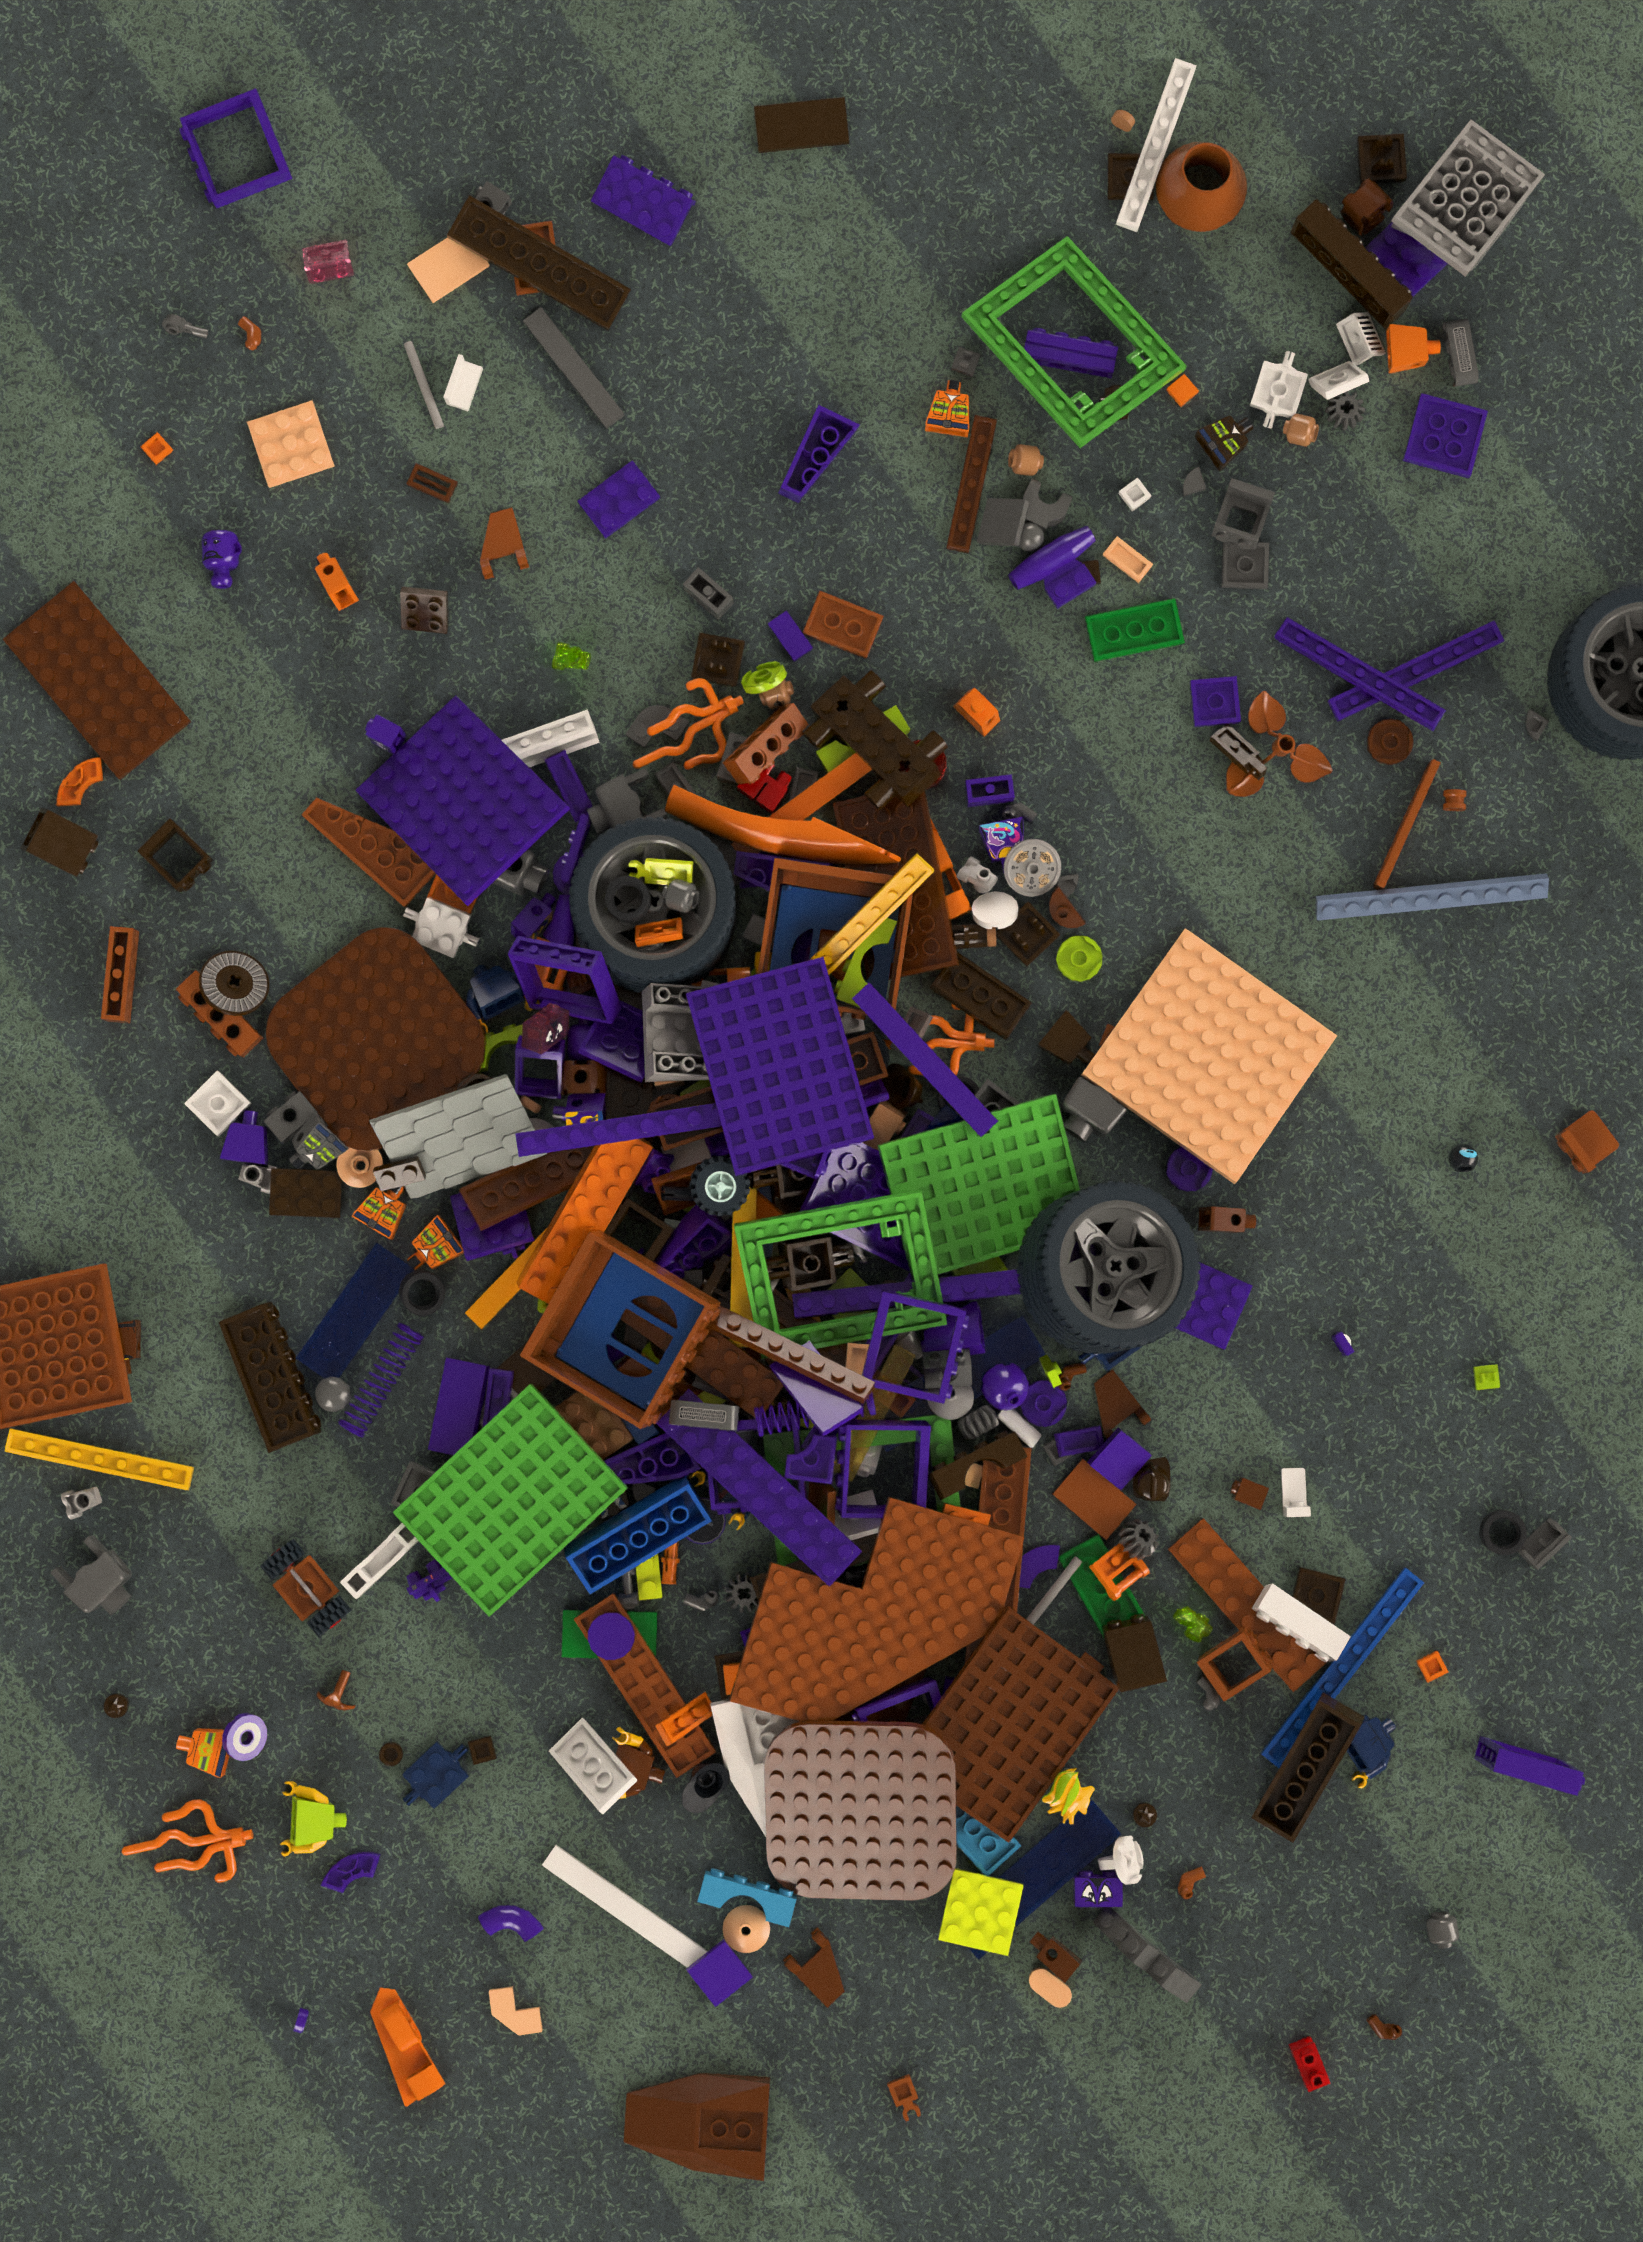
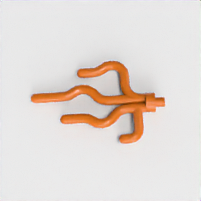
(715, 713)
(966, 1041)
(222, 1841)

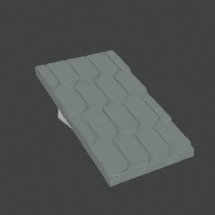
(457, 1134)

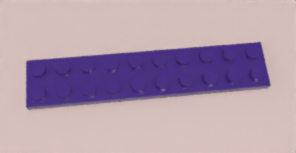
(766, 1496)

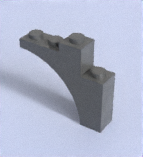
(1146, 1955)

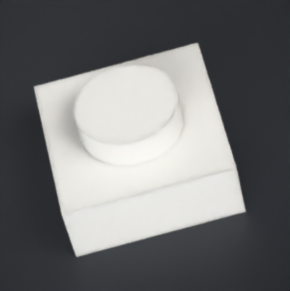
(1134, 494)

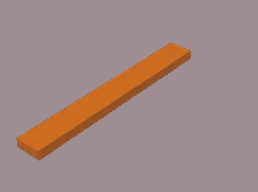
(819, 793)

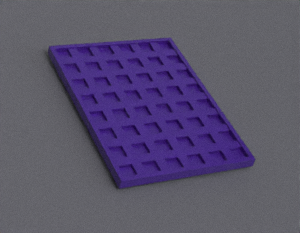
(462, 800)
(779, 1066)

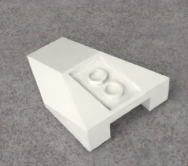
(743, 1741)

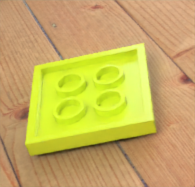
(980, 1912)

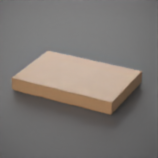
(445, 268)

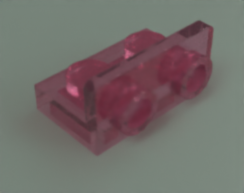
(327, 261)

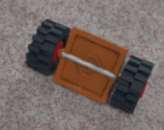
(305, 1588)

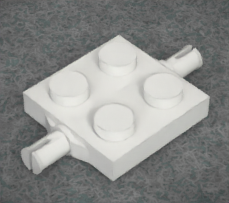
(1278, 389)
(441, 927)

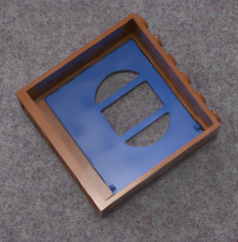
(816, 909)
(585, 1346)

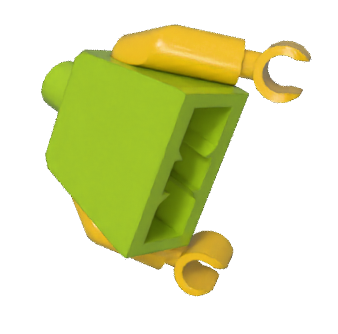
(310, 1820)

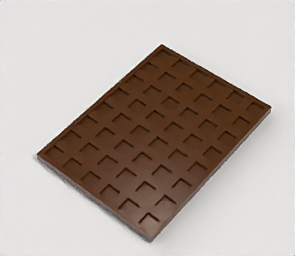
(1016, 1720)

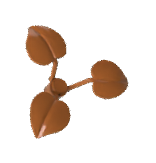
(1269, 716)

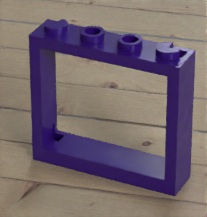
(218, 112)
(528, 952)
(955, 1346)
(750, 1425)
(921, 1463)
(926, 1685)
(1529, 1766)

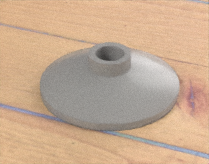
(955, 1406)

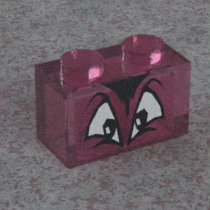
(545, 1028)

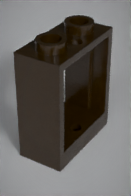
(159, 839)
(661, 1240)

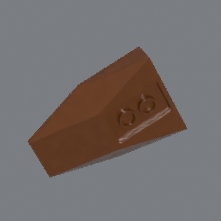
(703, 2123)

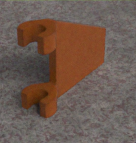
(502, 540)

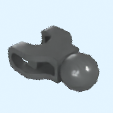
(1040, 516)

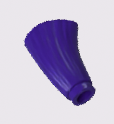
(561, 927)

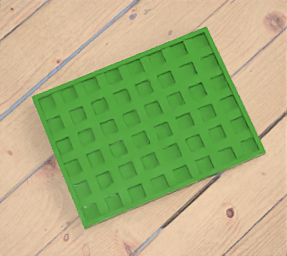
(985, 1187)
(510, 1499)

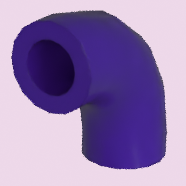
(510, 1918)

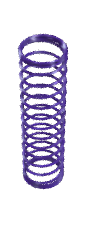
(759, 1419)
(359, 1432)

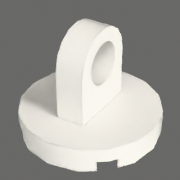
(1126, 1860)

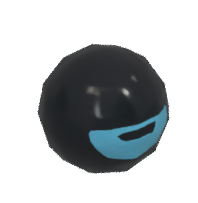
(1463, 1158)

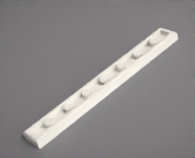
(1156, 145)
(623, 1907)

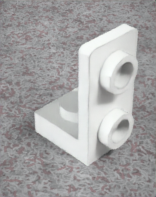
(1294, 1493)

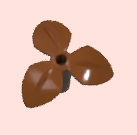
(334, 1698)

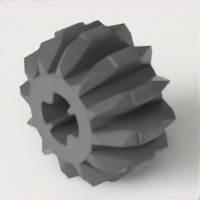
(1351, 403)
(978, 1422)
(1138, 1539)
(735, 1594)

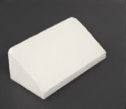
(1022, 1428)

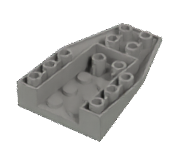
(670, 1035)

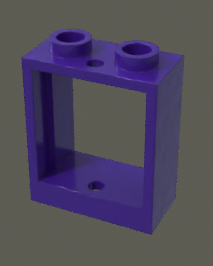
(534, 1086)

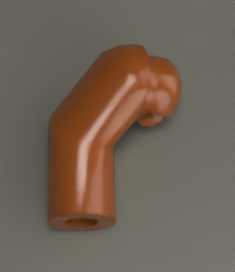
(253, 333)
(1187, 1882)

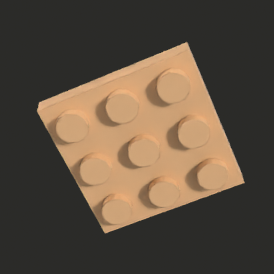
(290, 444)

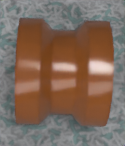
(1454, 800)

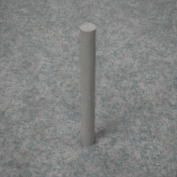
(423, 384)
(1054, 1590)

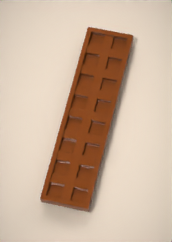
(1235, 1593)
(649, 1692)

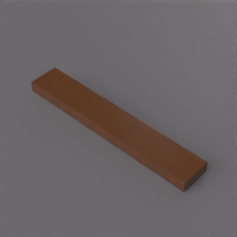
(971, 484)

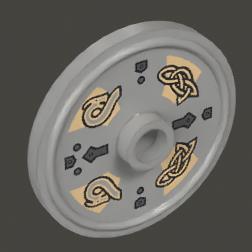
(1032, 867)

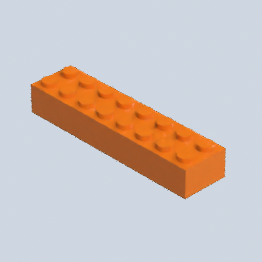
(585, 1209)

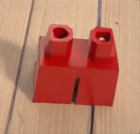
(772, 793)
(1309, 2064)

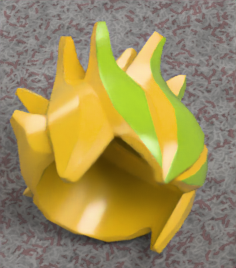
(1068, 1795)

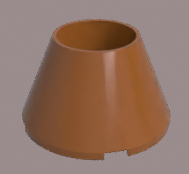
(1194, 207)

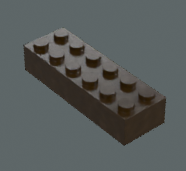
(1351, 263)
(1308, 1767)

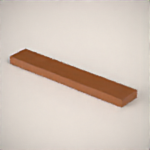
(1406, 824)

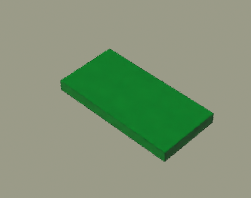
(1134, 630)
(1091, 1590)
(576, 1645)

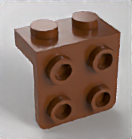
(1587, 1142)

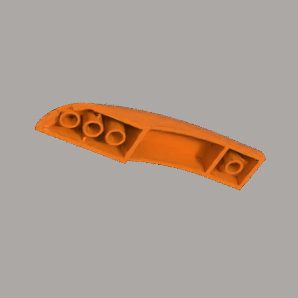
(787, 838)

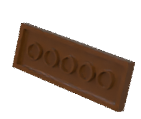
(522, 1185)

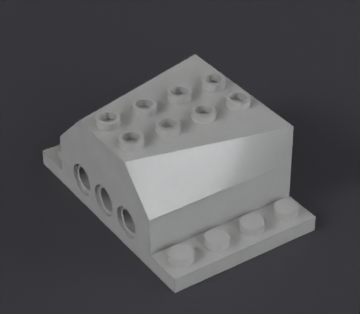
(1468, 198)

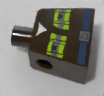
(1224, 440)

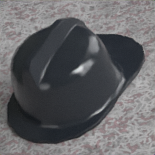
(705, 1786)

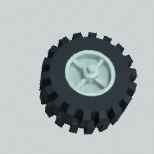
(717, 1188)

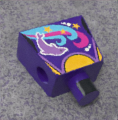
(1001, 837)

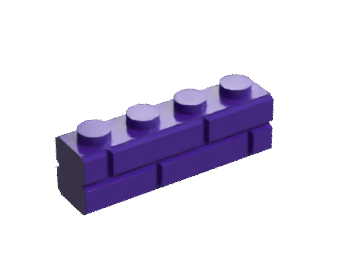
(1071, 353)

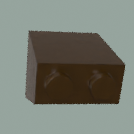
(60, 842)
(1133, 1653)

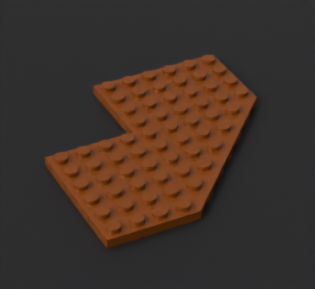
(923, 1597)

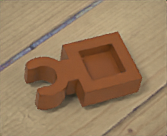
(903, 2094)

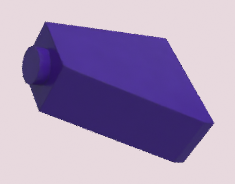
(940, 1337)

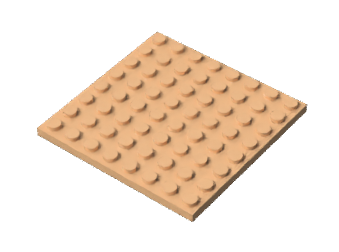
(1209, 1056)

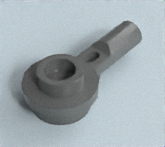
(175, 324)

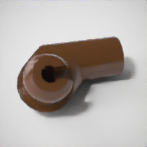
(1069, 1372)
(1384, 2030)

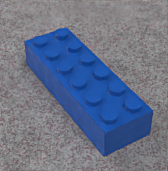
(637, 1534)

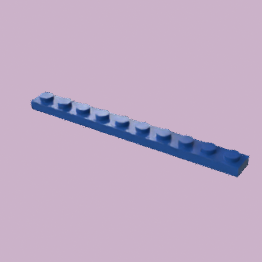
(1350, 1659)

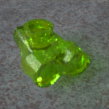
(566, 656)
(1196, 1624)

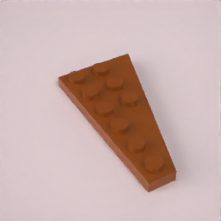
(373, 848)

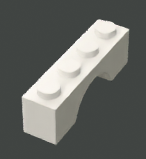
(379, 1561)

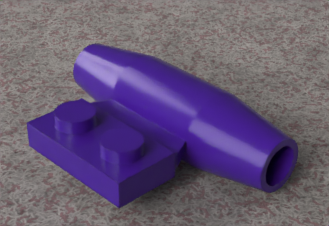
(1057, 565)

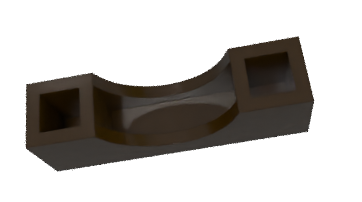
(951, 1477)

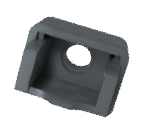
(619, 802)
(530, 877)
(1090, 1110)
(98, 1582)

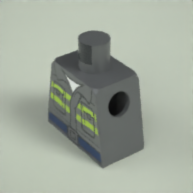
(316, 1144)

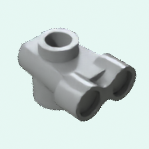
(977, 875)
(262, 1178)
(77, 1501)

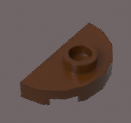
(1063, 911)

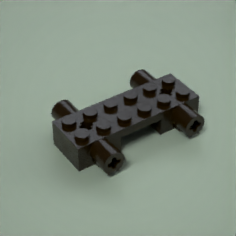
(876, 740)
(788, 1195)

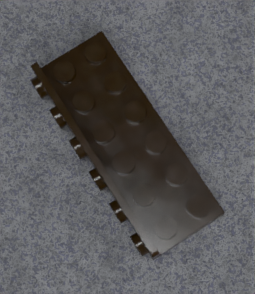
(270, 1376)

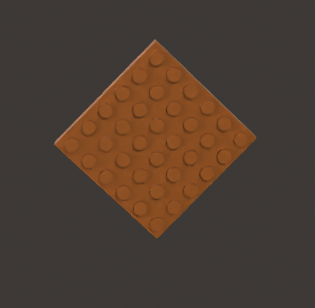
(59, 1347)

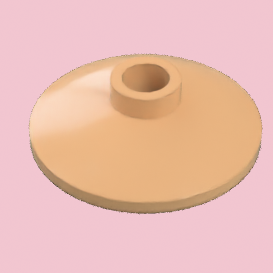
(348, 1169)
(746, 1916)

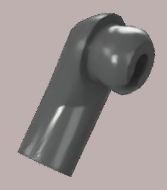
(1018, 810)
(703, 1602)
(1212, 1697)

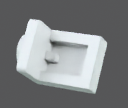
(870, 1461)

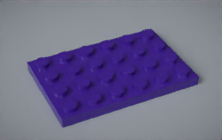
(853, 1176)

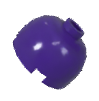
(1005, 1387)

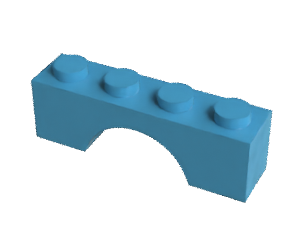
(719, 1888)

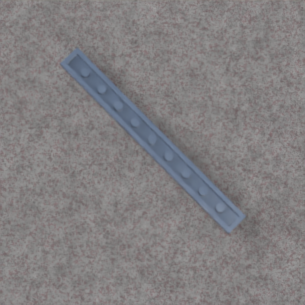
(1432, 896)

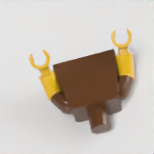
(638, 1758)

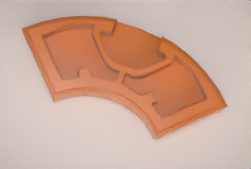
(78, 781)

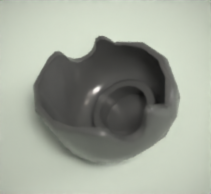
(333, 1394)

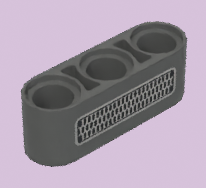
(1461, 351)
(704, 1415)

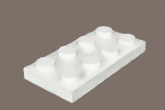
(592, 1765)

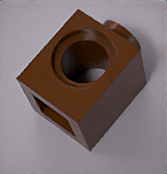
(1249, 1492)

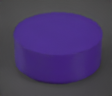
(301, 2020)

